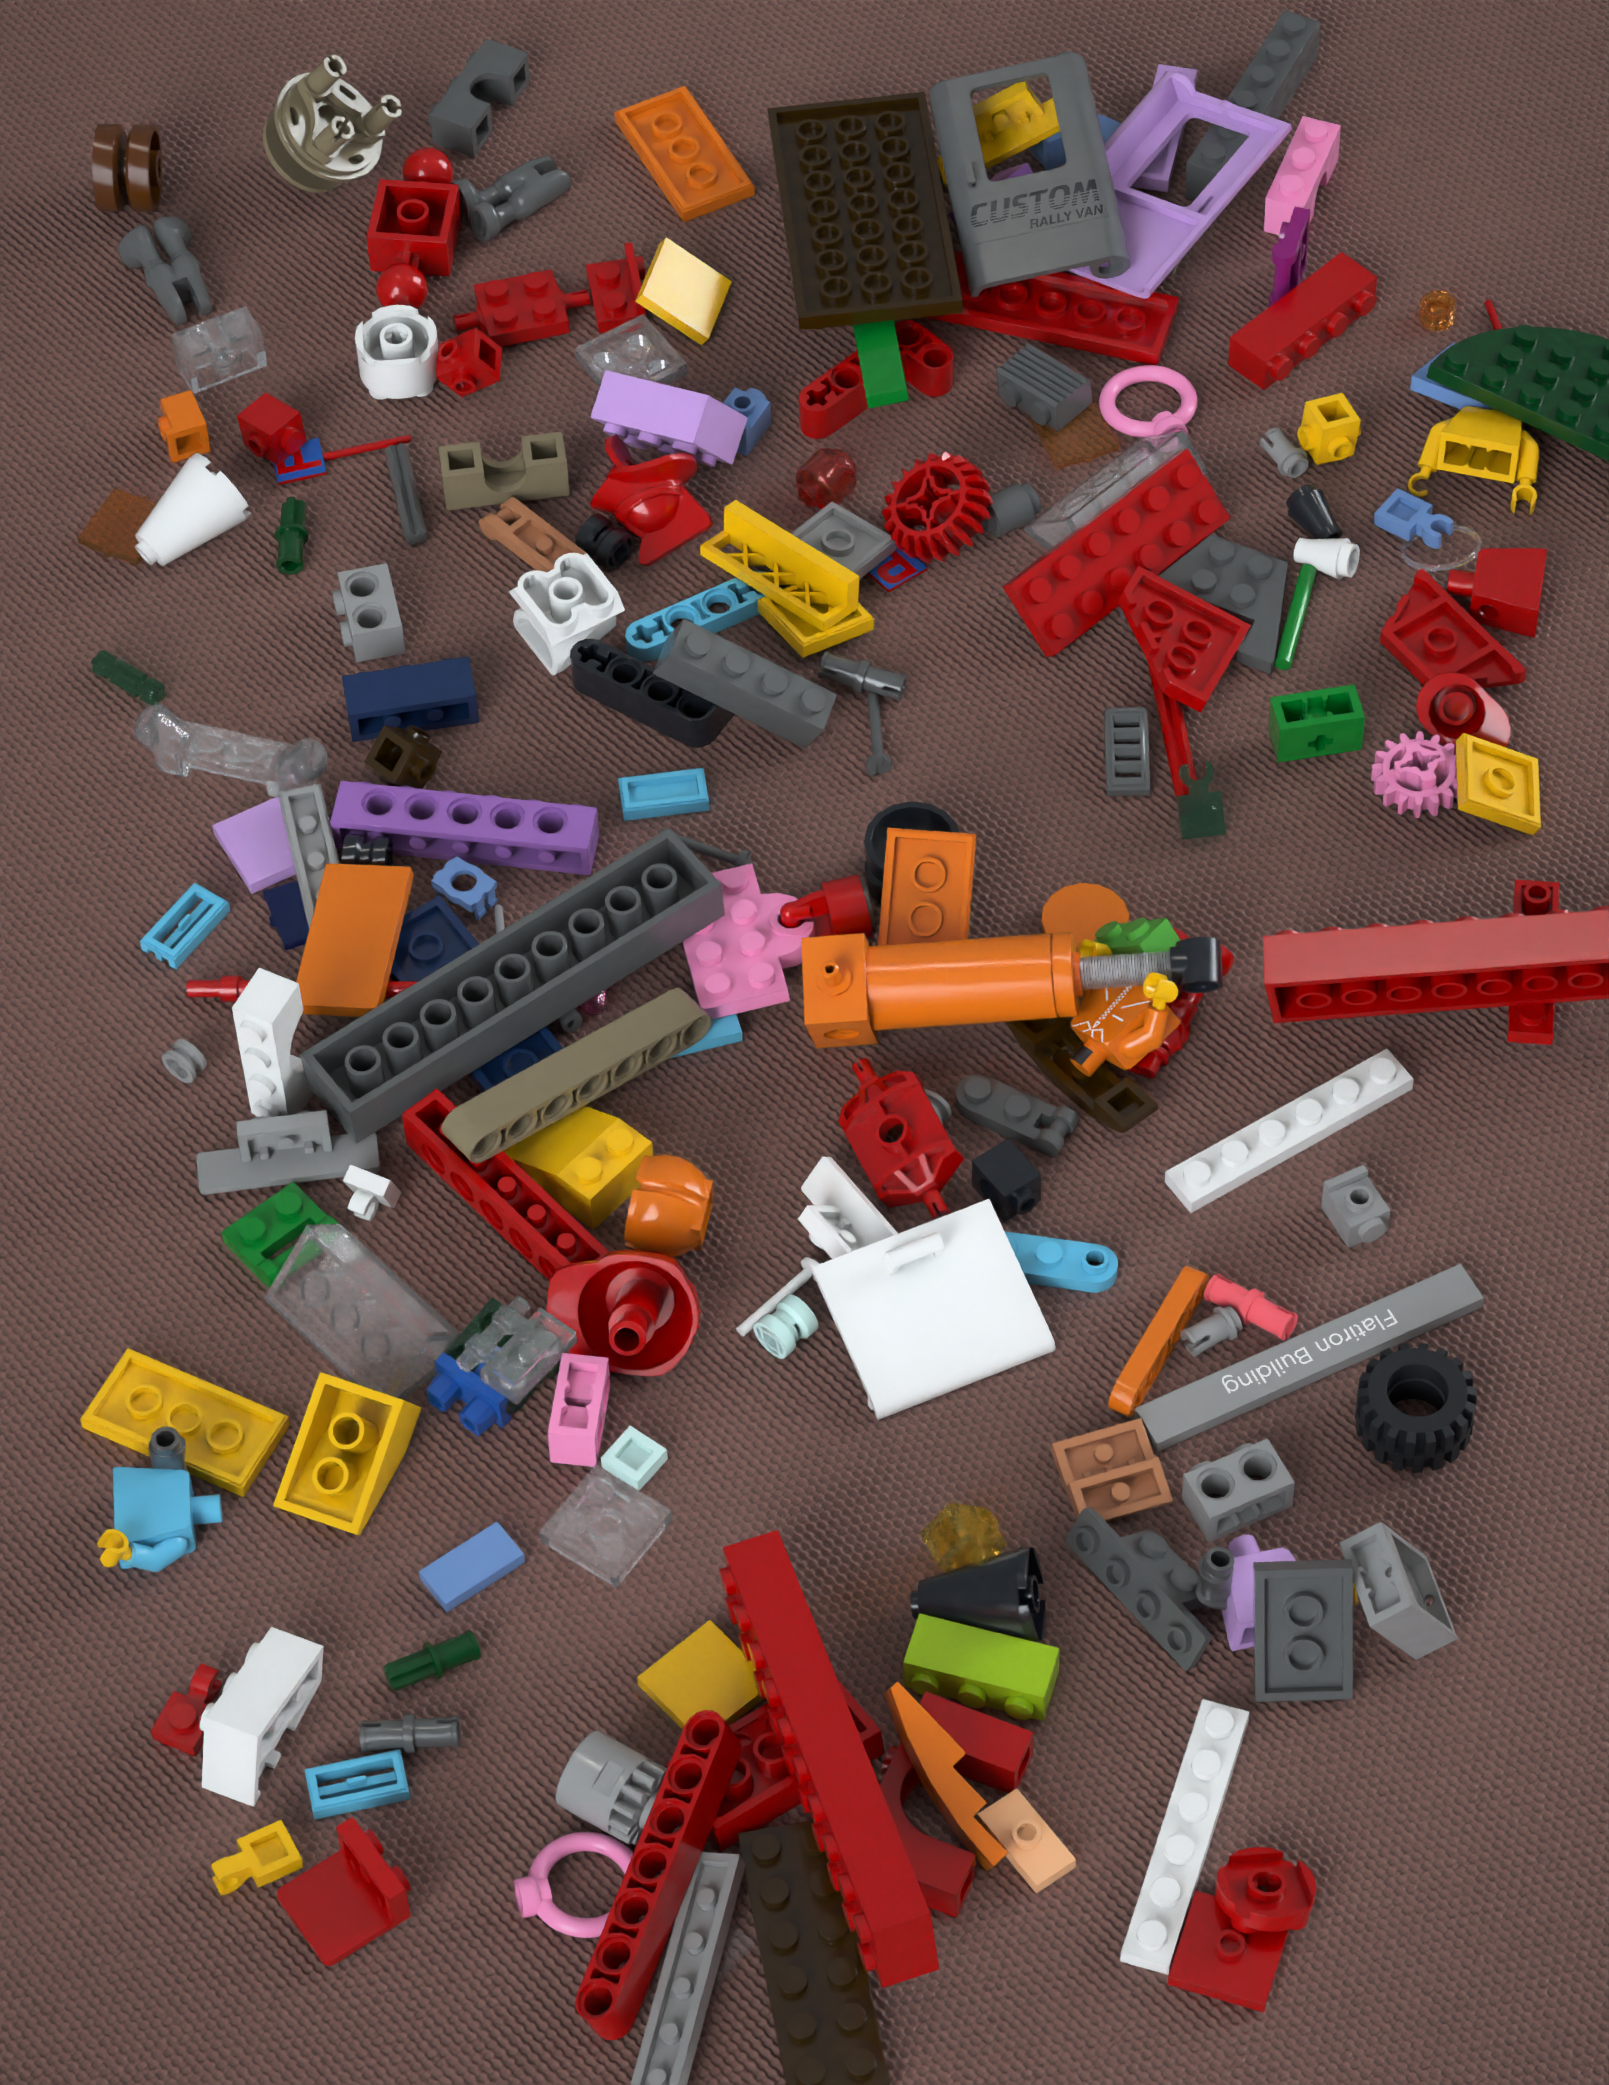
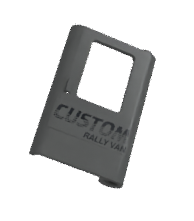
(1037, 219)

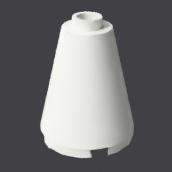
(190, 513)

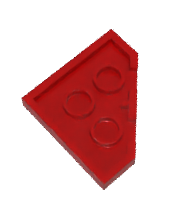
(1181, 636)

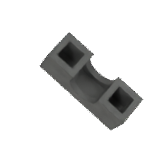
(463, 115)

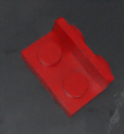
(615, 289)

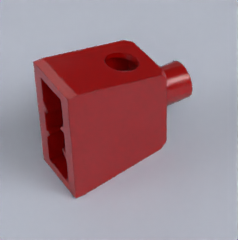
(1503, 588)

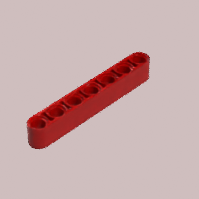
(659, 1896)

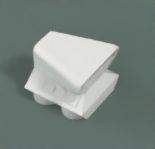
(564, 608)

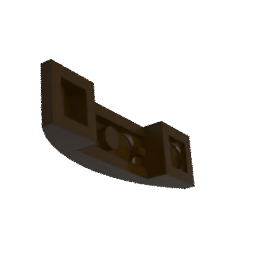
(1102, 1095)

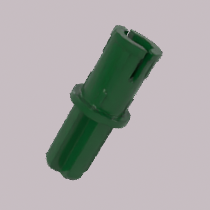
(291, 536)
(432, 1661)

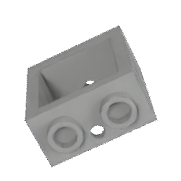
(1394, 1588)

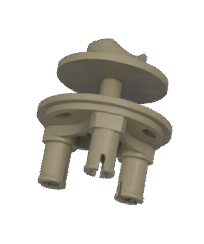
(326, 129)

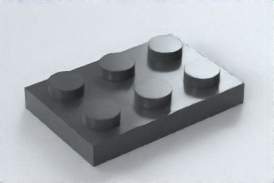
(1303, 1630)

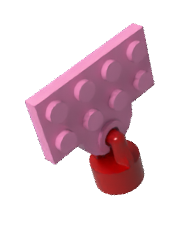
(742, 954)

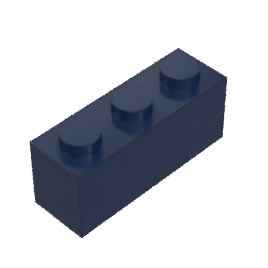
(416, 695)

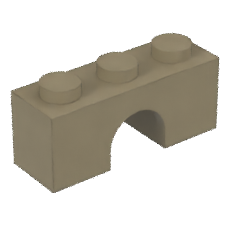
(531, 475)

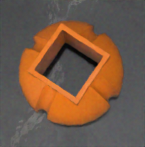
(669, 1208)

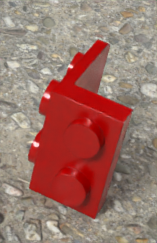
(347, 1896)

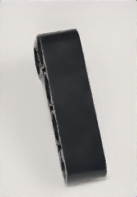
(643, 696)

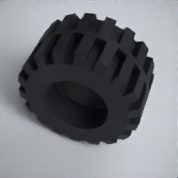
(1420, 1376)

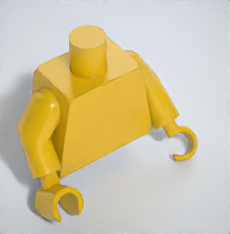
(1482, 446)

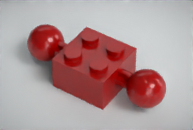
(414, 228)

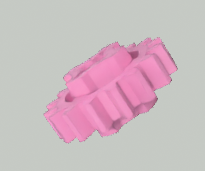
(1417, 774)

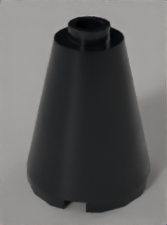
(988, 1595)

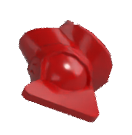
(652, 500)

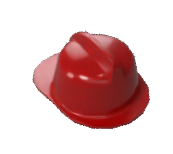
(1459, 705)

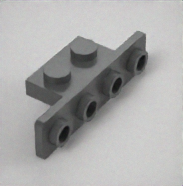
(1147, 1582)

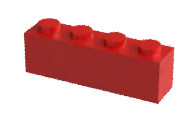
(1302, 321)

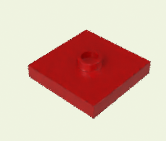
(1223, 1961)

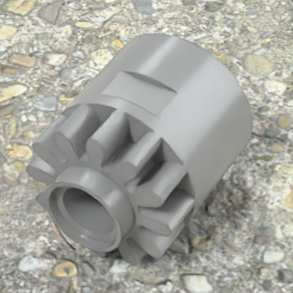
(610, 1786)

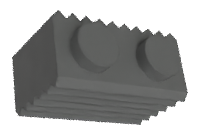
(1043, 387)

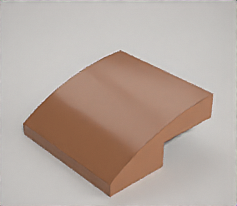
(1112, 1471)

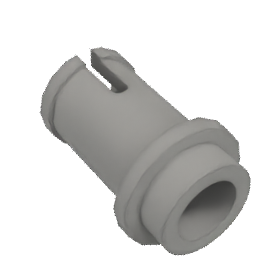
(1290, 460)
(1212, 1330)

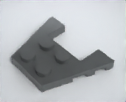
(1241, 584)

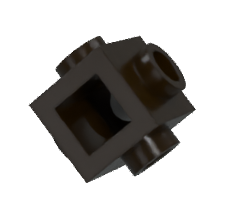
(404, 756)

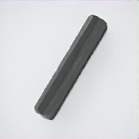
(406, 494)

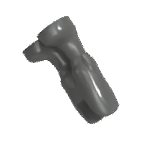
(516, 193)
(174, 282)

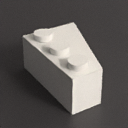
(255, 1711)

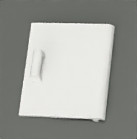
(933, 1309)

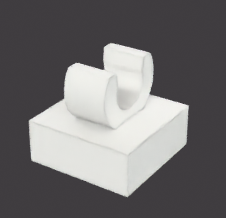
(369, 1192)

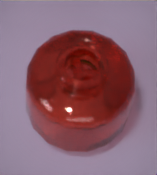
(826, 477)

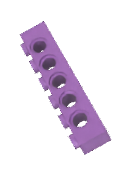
(469, 826)

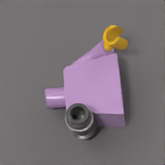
(1228, 1585)

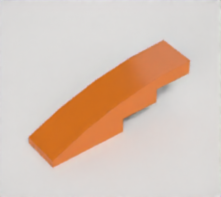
(933, 1758)

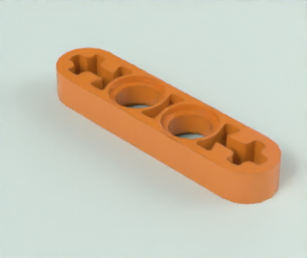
(1158, 1341)

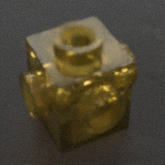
(962, 1536)

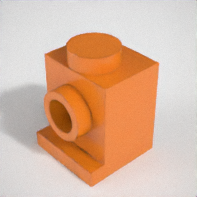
(183, 426)

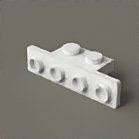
(840, 1213)

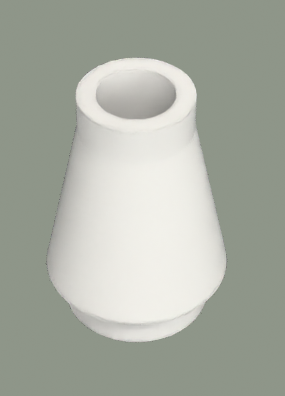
(1331, 556)

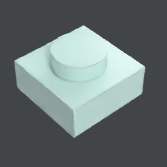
(634, 1458)

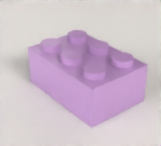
(668, 419)

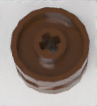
(127, 167)

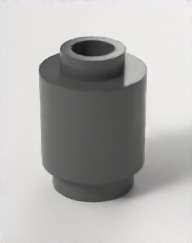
(1011, 509)

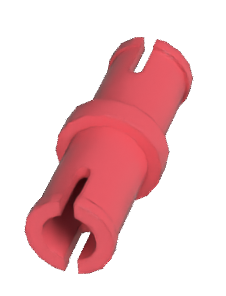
(1251, 1306)

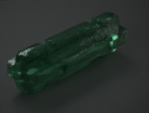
(128, 677)

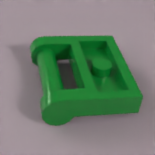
(270, 1229)

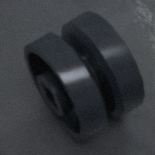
(903, 816)

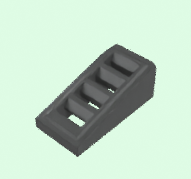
(1126, 726)

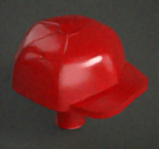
(627, 1309)

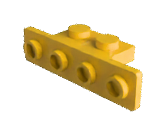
(1011, 124)

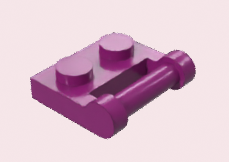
(1290, 254)

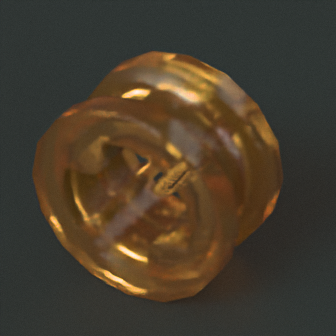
(1437, 319)

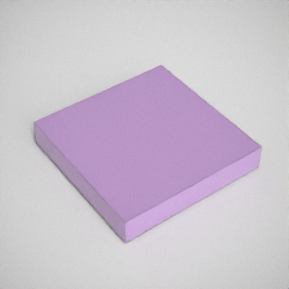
(257, 845)

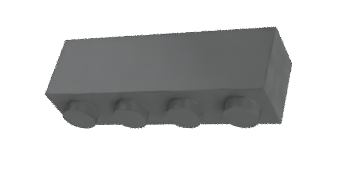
(744, 683)

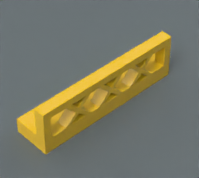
(791, 562)

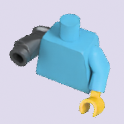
(156, 1509)

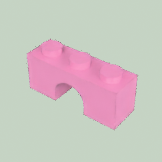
(1304, 167)

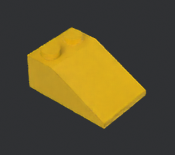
(584, 1162)
(345, 1453)

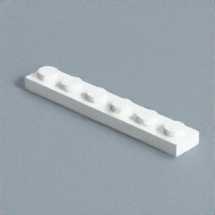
(1288, 1130)
(1184, 1837)

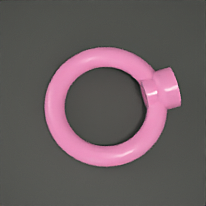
(1163, 422)
(534, 1891)

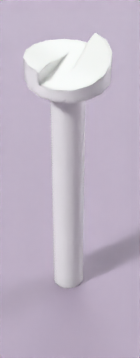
(769, 1306)

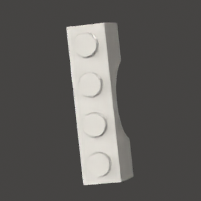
(265, 1028)

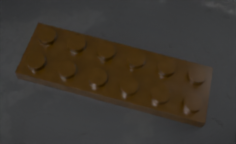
(810, 1962)

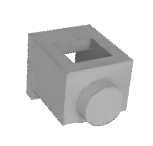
(1355, 1207)

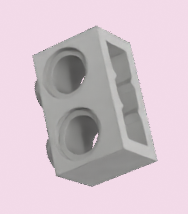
(370, 613)
(1243, 1498)

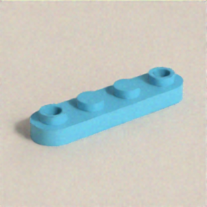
(1064, 1262)

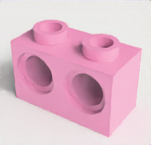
(579, 1410)

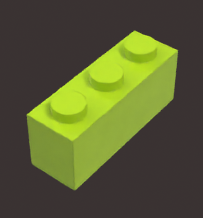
(981, 1667)

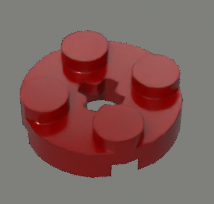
(1282, 1908)

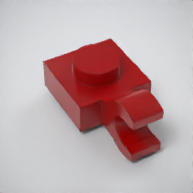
(181, 1716)

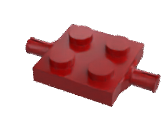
(521, 308)

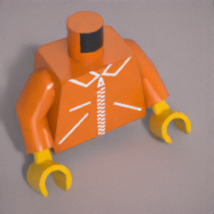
(1122, 1021)

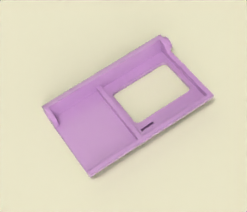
(1156, 229)

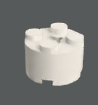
(397, 353)

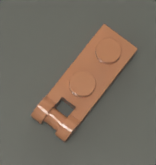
(528, 535)

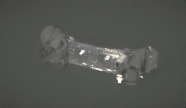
(188, 745)

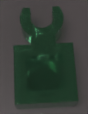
(1200, 811)

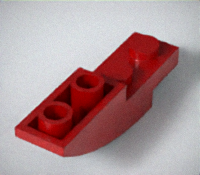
(1533, 1021)

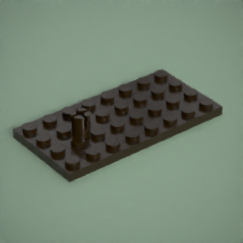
(863, 211)

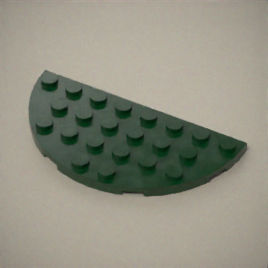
(1537, 376)

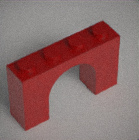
(994, 1756)

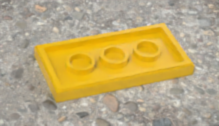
(223, 1432)

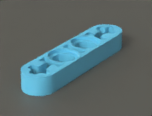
(697, 612)

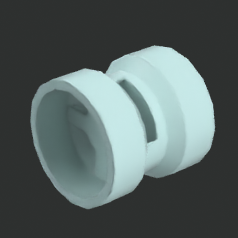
(785, 1326)

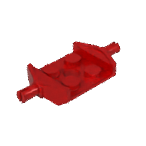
(920, 1160)

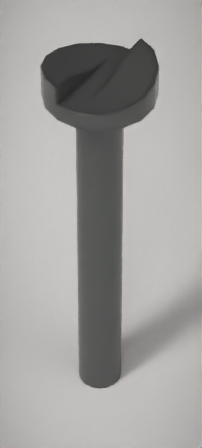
(878, 761)
(737, 860)

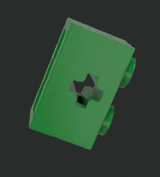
(1316, 723)

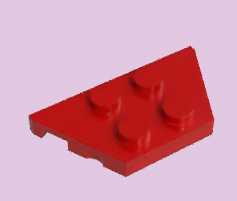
(1439, 636)

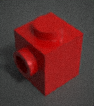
(271, 428)

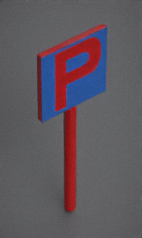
(309, 459)
(895, 569)

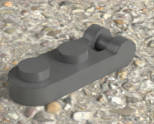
(1015, 1113)

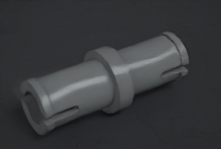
(862, 676)
(410, 1733)

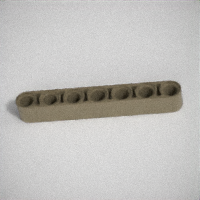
(576, 1075)

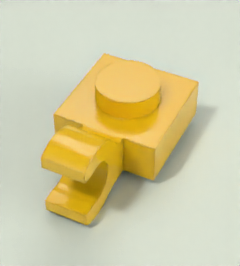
(262, 1854)

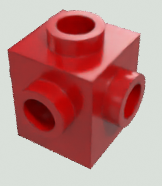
(468, 362)

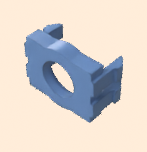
(472, 899)

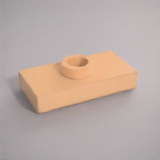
(1028, 1840)

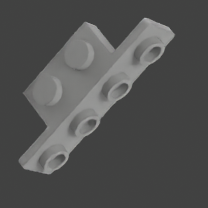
(284, 1152)

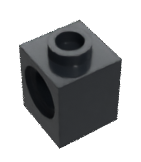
(1006, 1180)

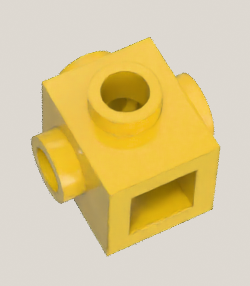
(1329, 429)

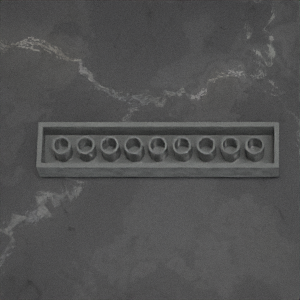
(513, 984)

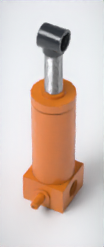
(869, 989)

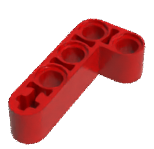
(840, 392)

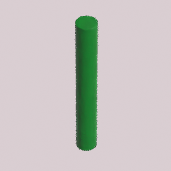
(1295, 617)

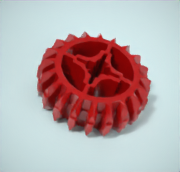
(947, 514)

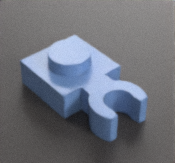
(1410, 516)

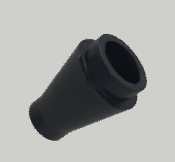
(1312, 512)

